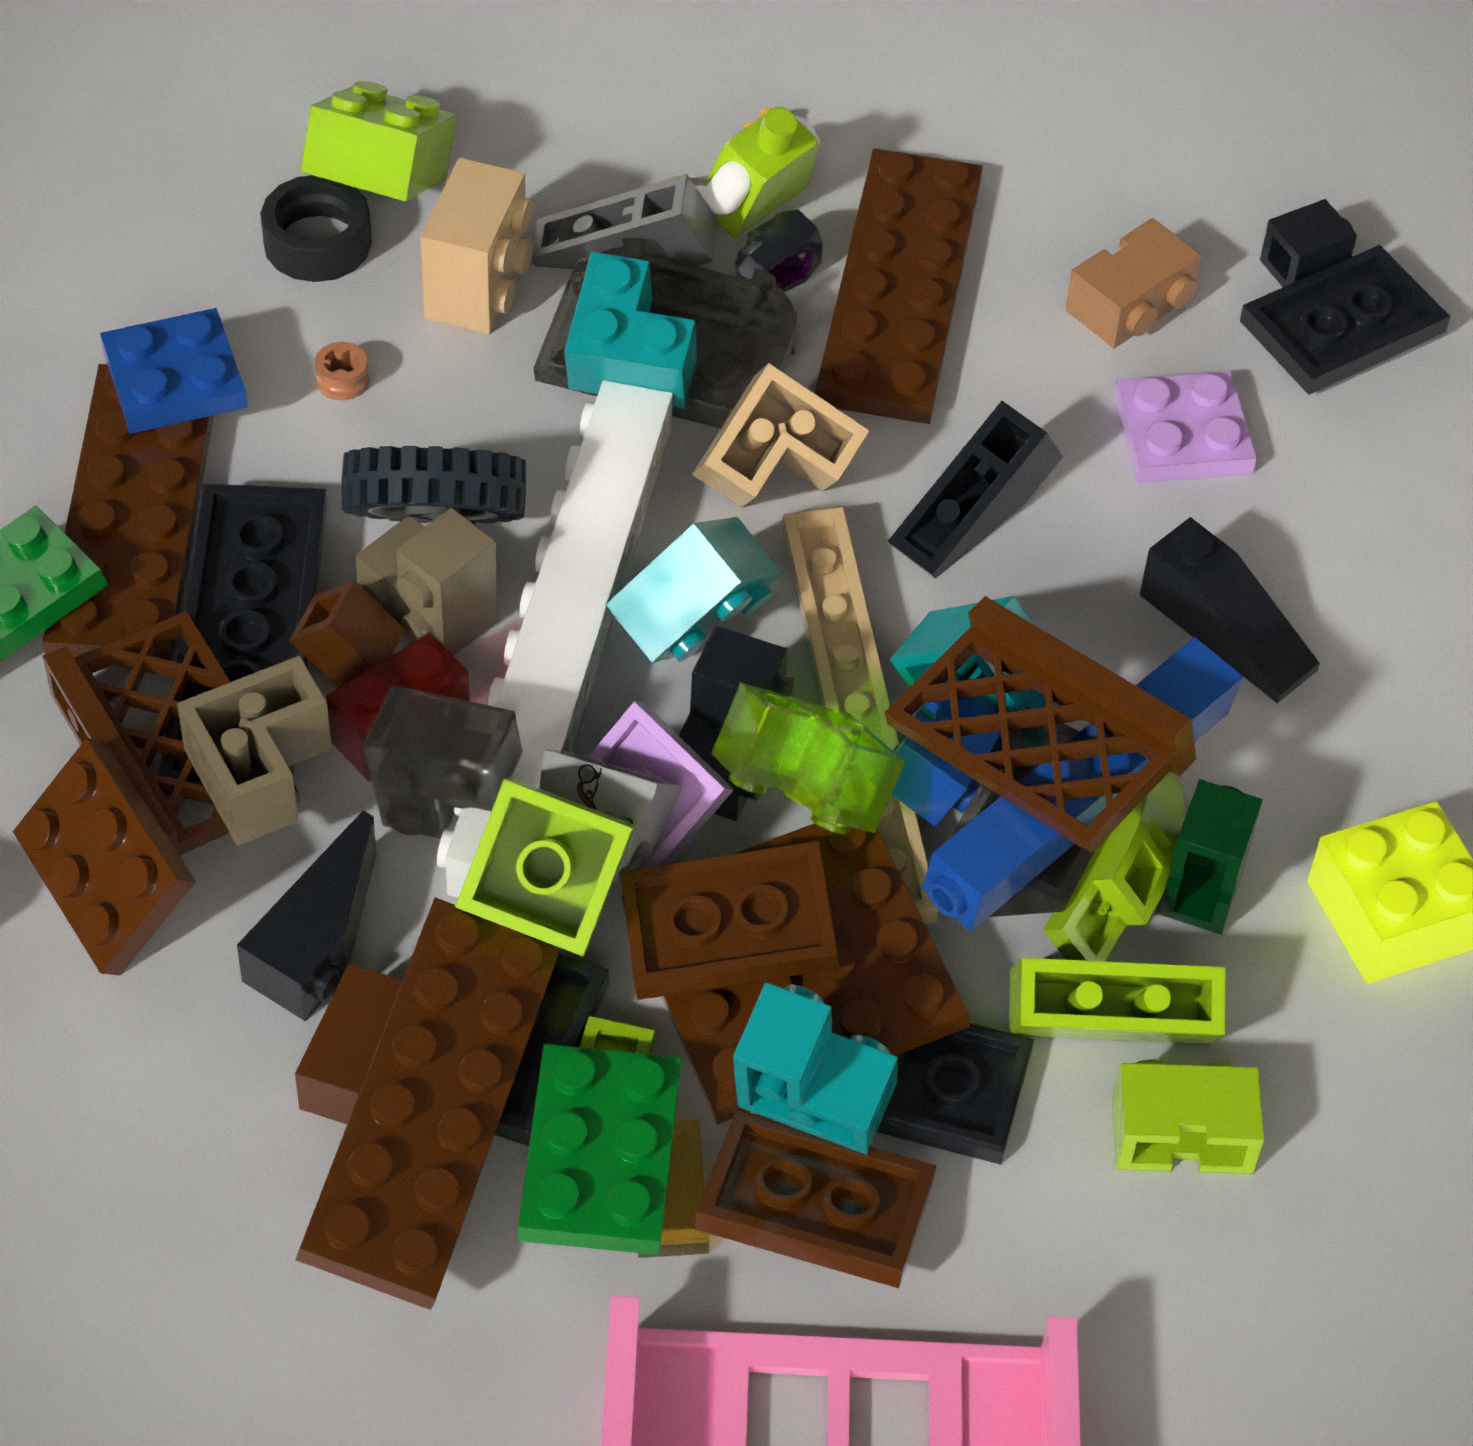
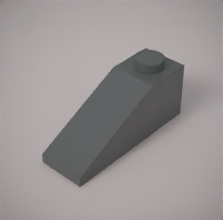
(664, 214)

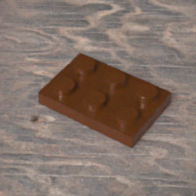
(103, 857)
(728, 920)
(815, 1199)

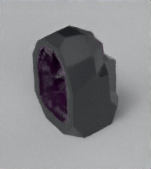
(783, 247)

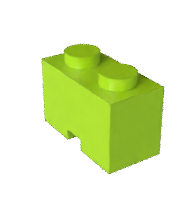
(1187, 1115)

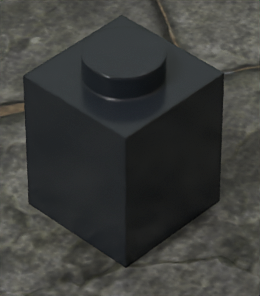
(1306, 242)

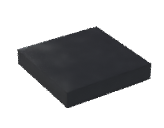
(960, 1092)

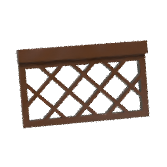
(1082, 692)
(91, 716)

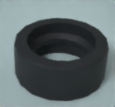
(320, 258)

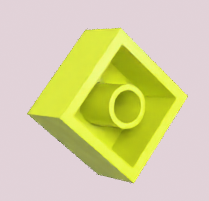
(1397, 891)

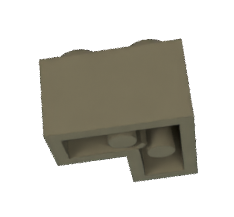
(434, 578)
(248, 738)

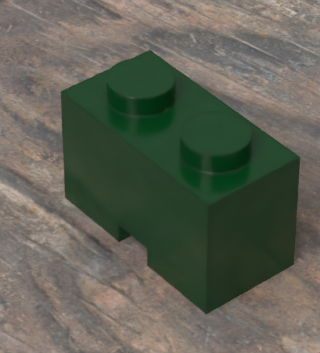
(1210, 856)

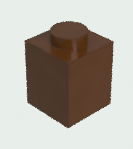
(346, 632)

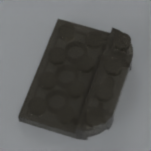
(736, 324)

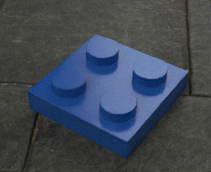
(173, 370)

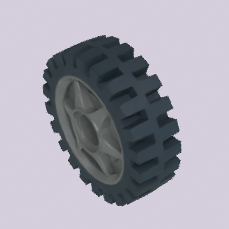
(431, 480)

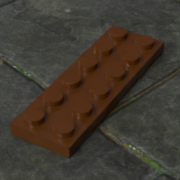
(899, 286)
(134, 520)
(429, 1106)

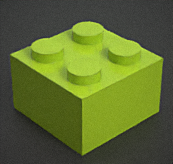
(379, 141)
(545, 866)

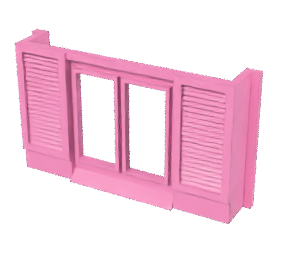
(694, 1383)

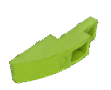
(1122, 877)

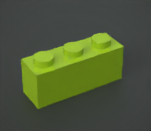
(1117, 1001)

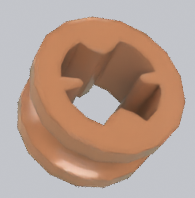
(342, 358)

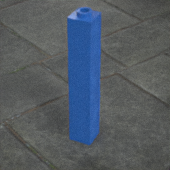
(1009, 847)

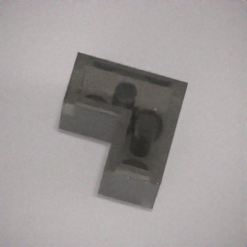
(437, 756)

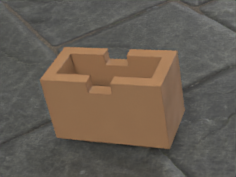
(1134, 286)

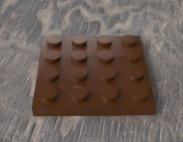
(887, 979)

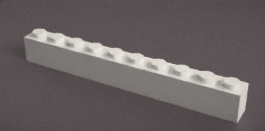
(579, 570)

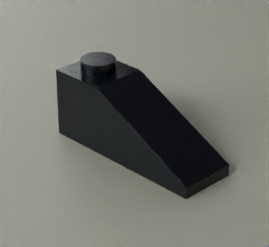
(977, 490)
(1223, 605)
(311, 931)

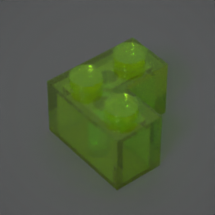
(811, 755)

